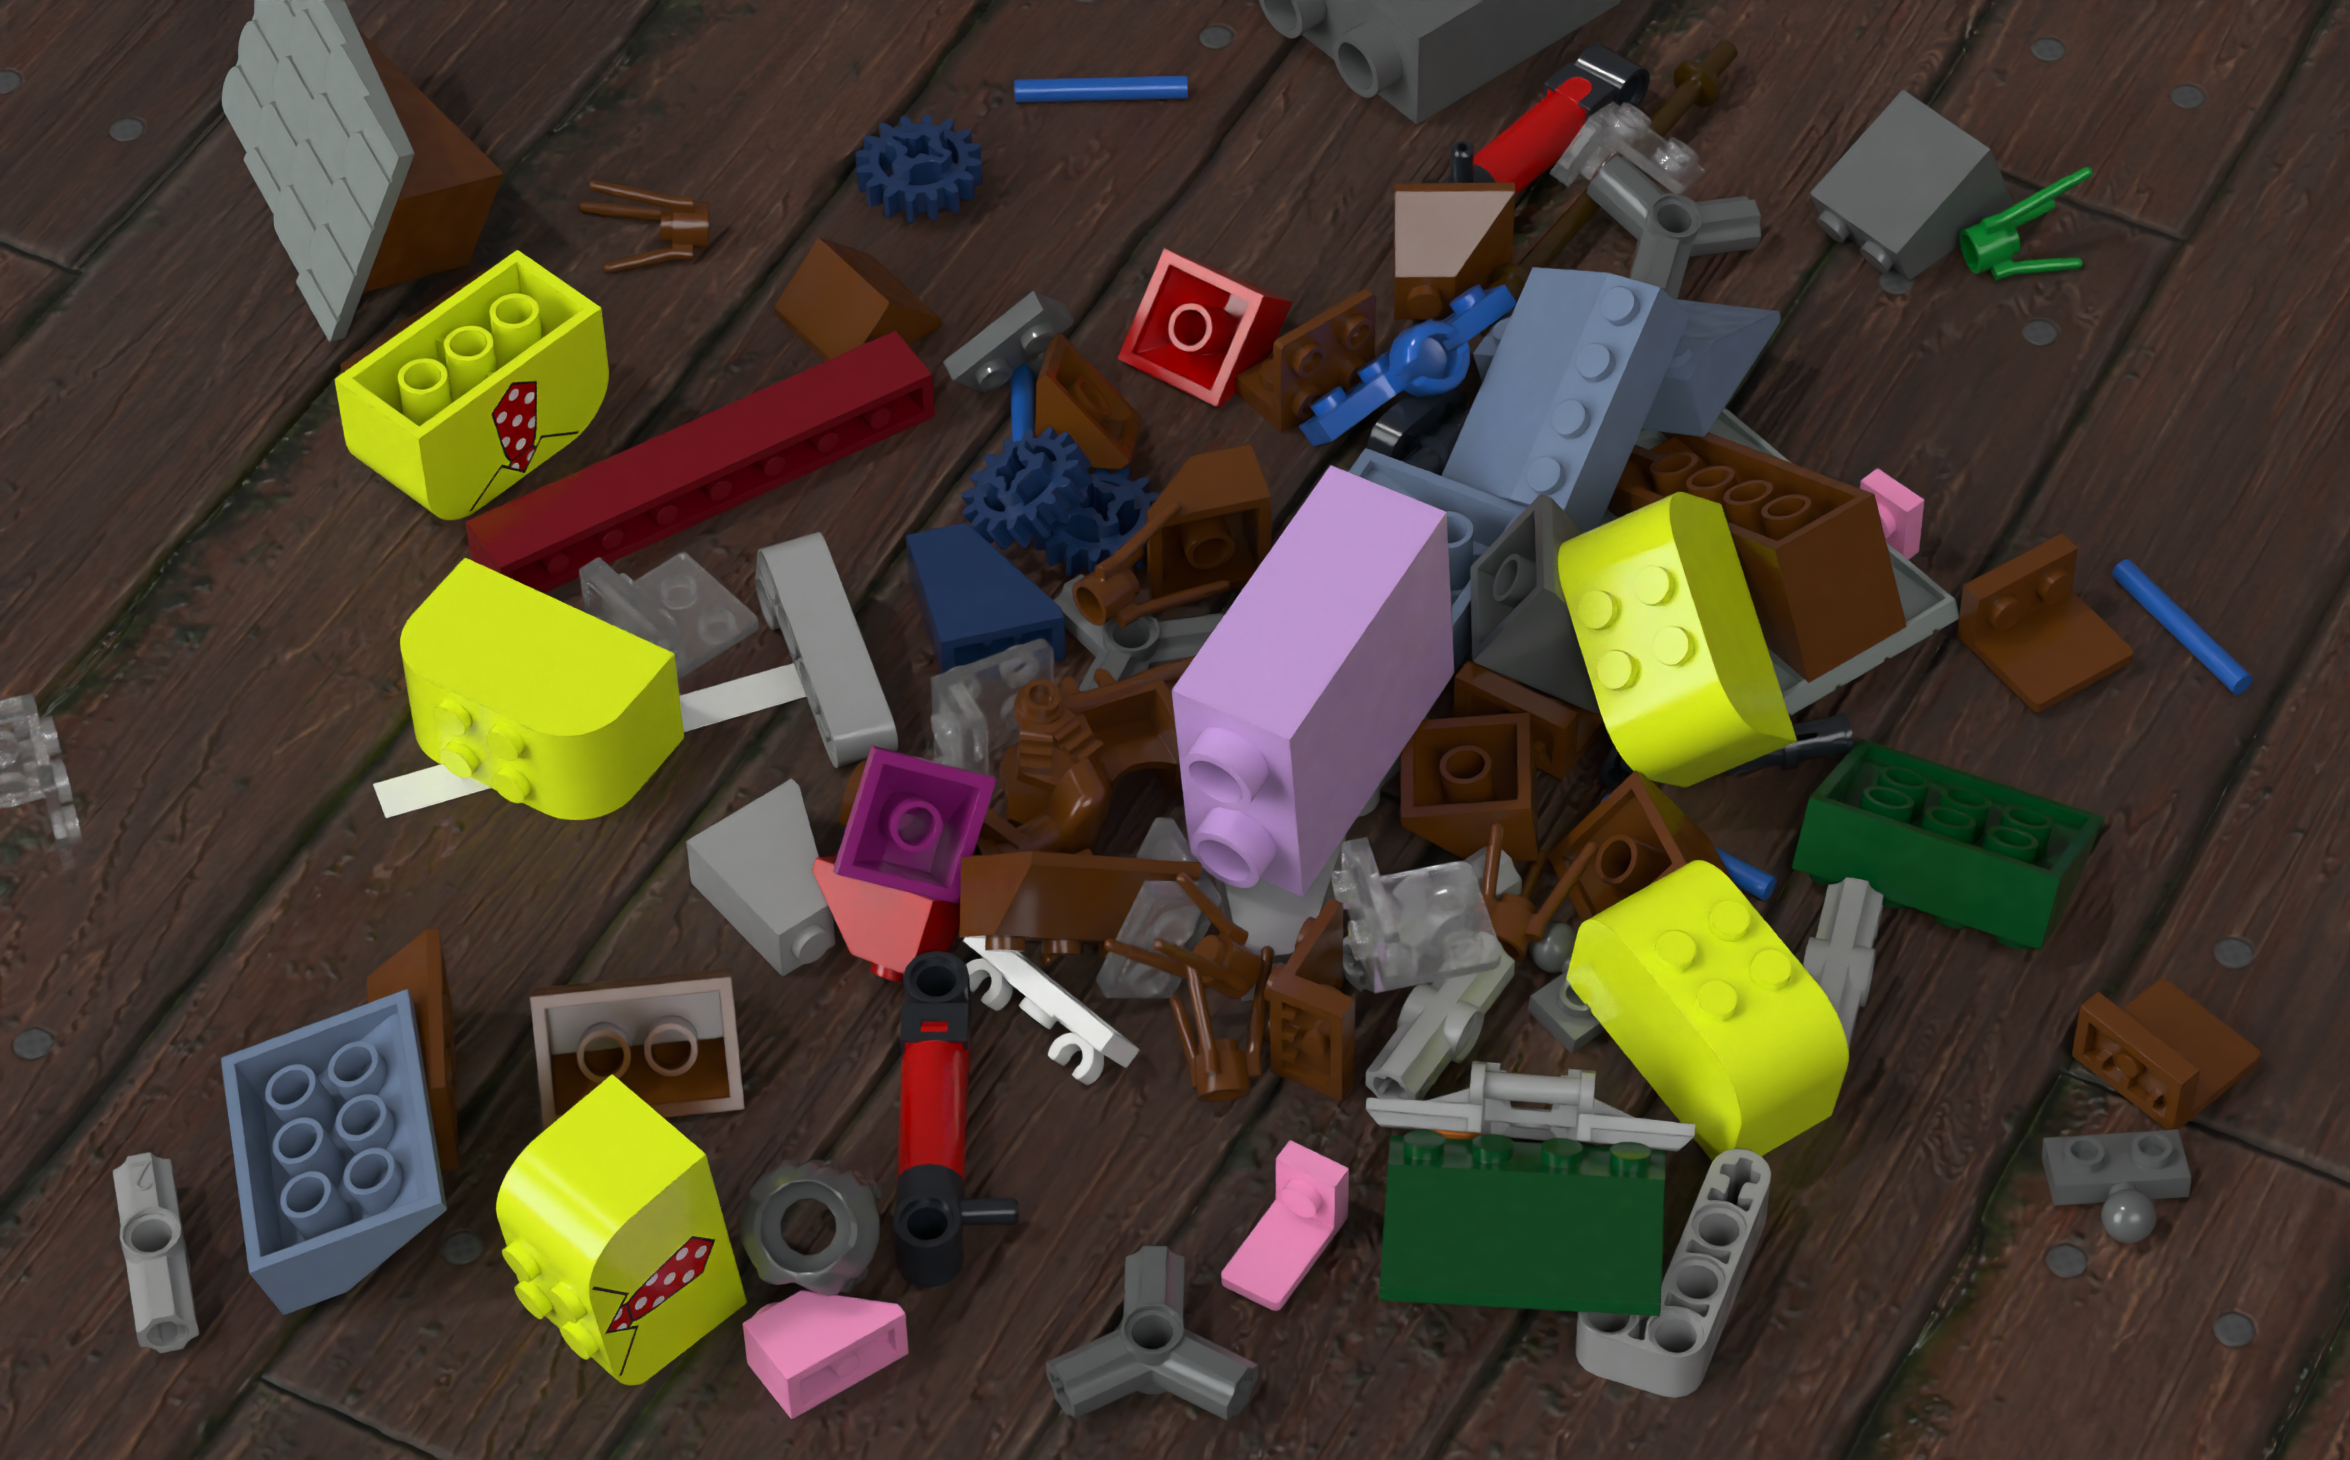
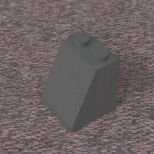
(1909, 188)
(1521, 610)

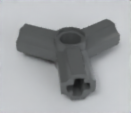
(1671, 225)
(1139, 644)
(1152, 1319)

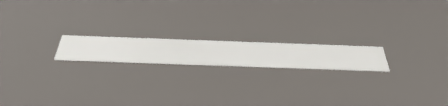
(697, 709)

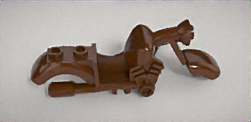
(1071, 757)

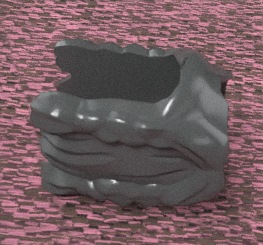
(857, 1221)

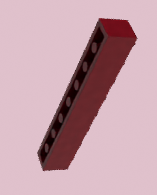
(706, 465)

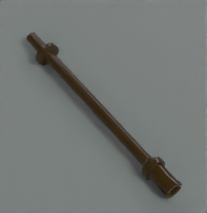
(1694, 85)

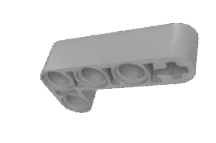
(808, 602)
(1705, 1266)

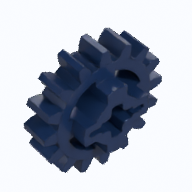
(919, 168)
(1027, 488)
(1102, 524)

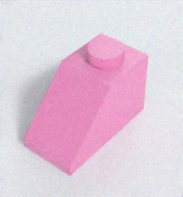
(821, 1345)

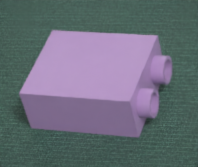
(1314, 682)

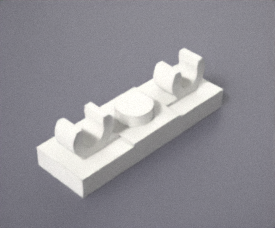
(1049, 1003)

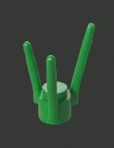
(1996, 240)

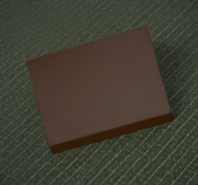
(848, 300)
(1084, 404)

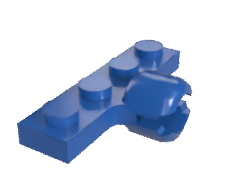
(1421, 361)

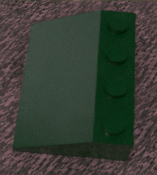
(1947, 843)
(1523, 1224)

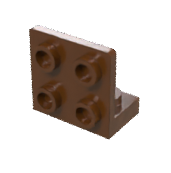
(1312, 362)
(2037, 629)
(1558, 727)
(1309, 1016)
(2162, 1052)

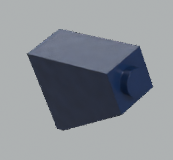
(976, 598)

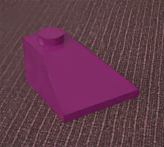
(913, 824)

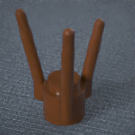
(681, 218)
(1112, 585)
(1515, 915)
(1220, 959)
(1217, 1065)

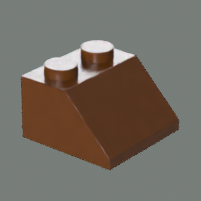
(1221, 525)
(1468, 776)

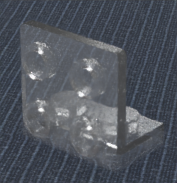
(1628, 132)
(670, 607)
(31, 775)

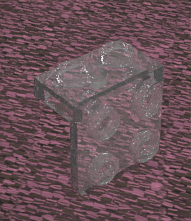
(977, 701)
(1158, 912)
(1415, 921)

